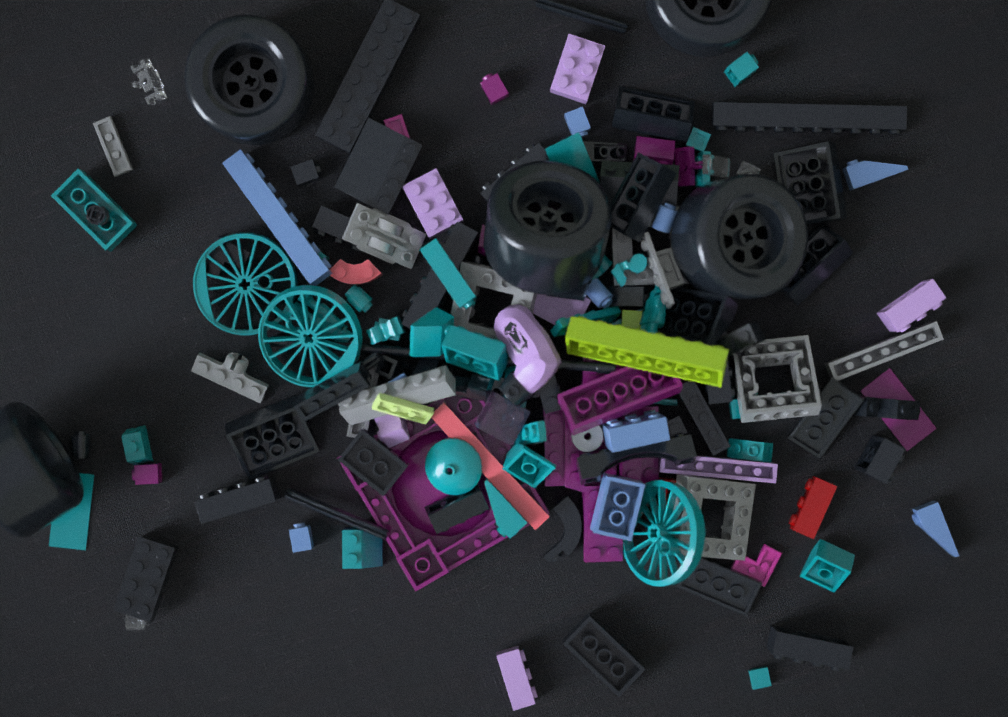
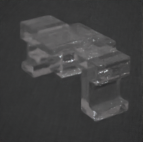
(154, 82)

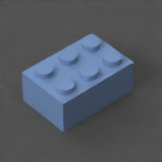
(635, 431)
(617, 506)

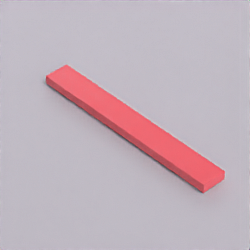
(492, 468)

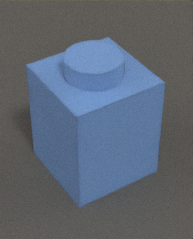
(577, 122)
(301, 537)

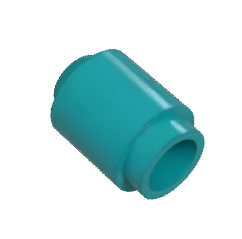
(359, 299)

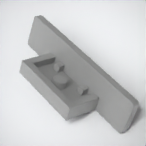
(665, 269)

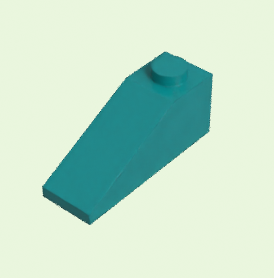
(506, 516)

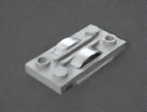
(383, 236)

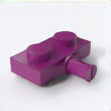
(686, 160)

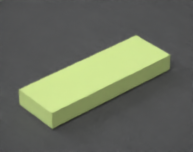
(402, 408)

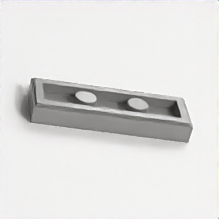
(113, 146)

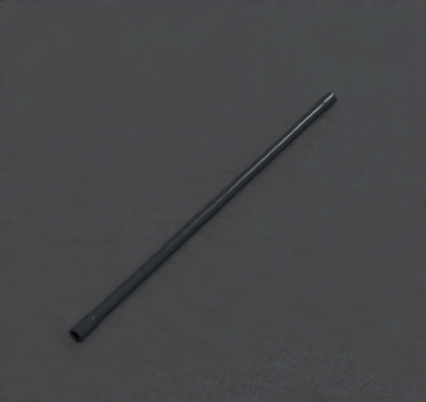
(599, 367)

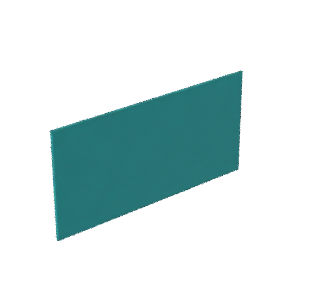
(572, 152)
(72, 528)

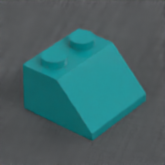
(429, 333)
(527, 465)
(361, 549)
(827, 565)

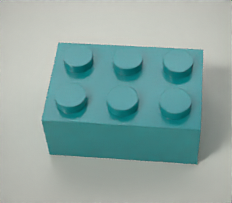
(475, 352)

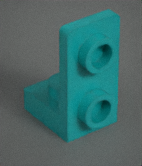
(750, 450)

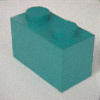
(741, 69)

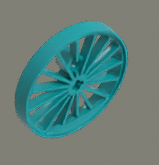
(201, 288)
(301, 334)
(660, 533)

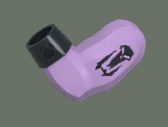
(530, 351)

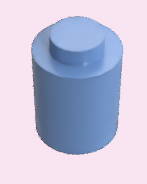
(665, 217)
(599, 294)

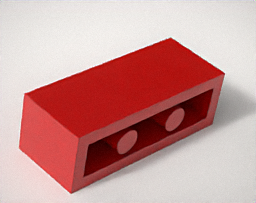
(812, 507)

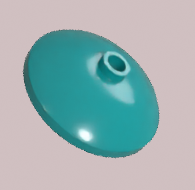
(458, 456)

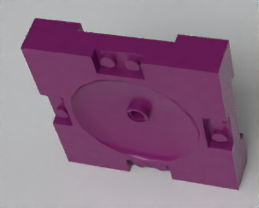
(411, 535)

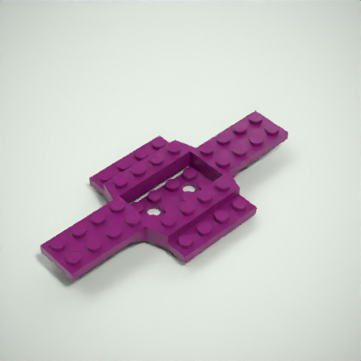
(563, 453)

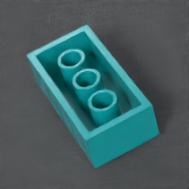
(81, 193)

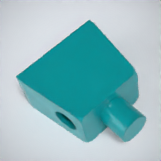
(137, 445)

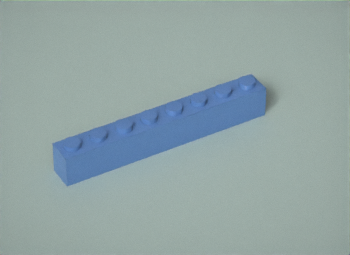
(277, 218)

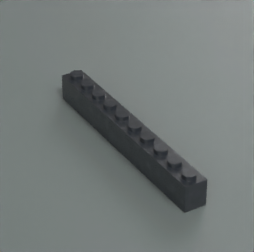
(808, 117)

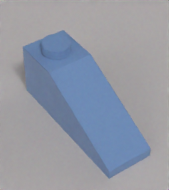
(866, 172)
(932, 521)

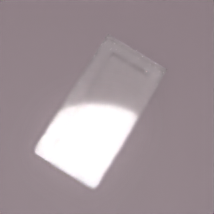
(716, 166)

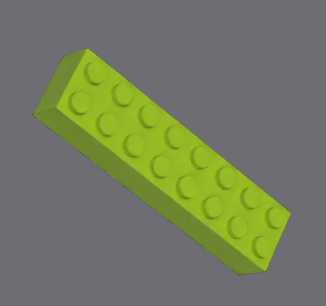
(646, 351)

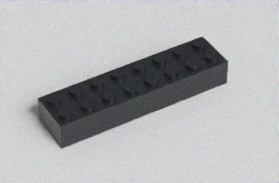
(368, 75)

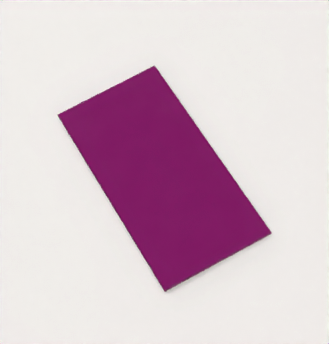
(906, 431)

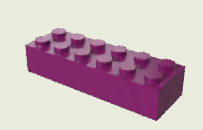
(614, 397)

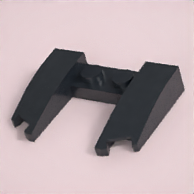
(476, 387)

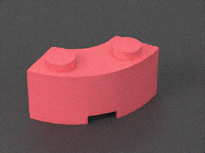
(355, 274)

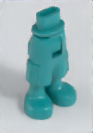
(323, 310)
(654, 312)

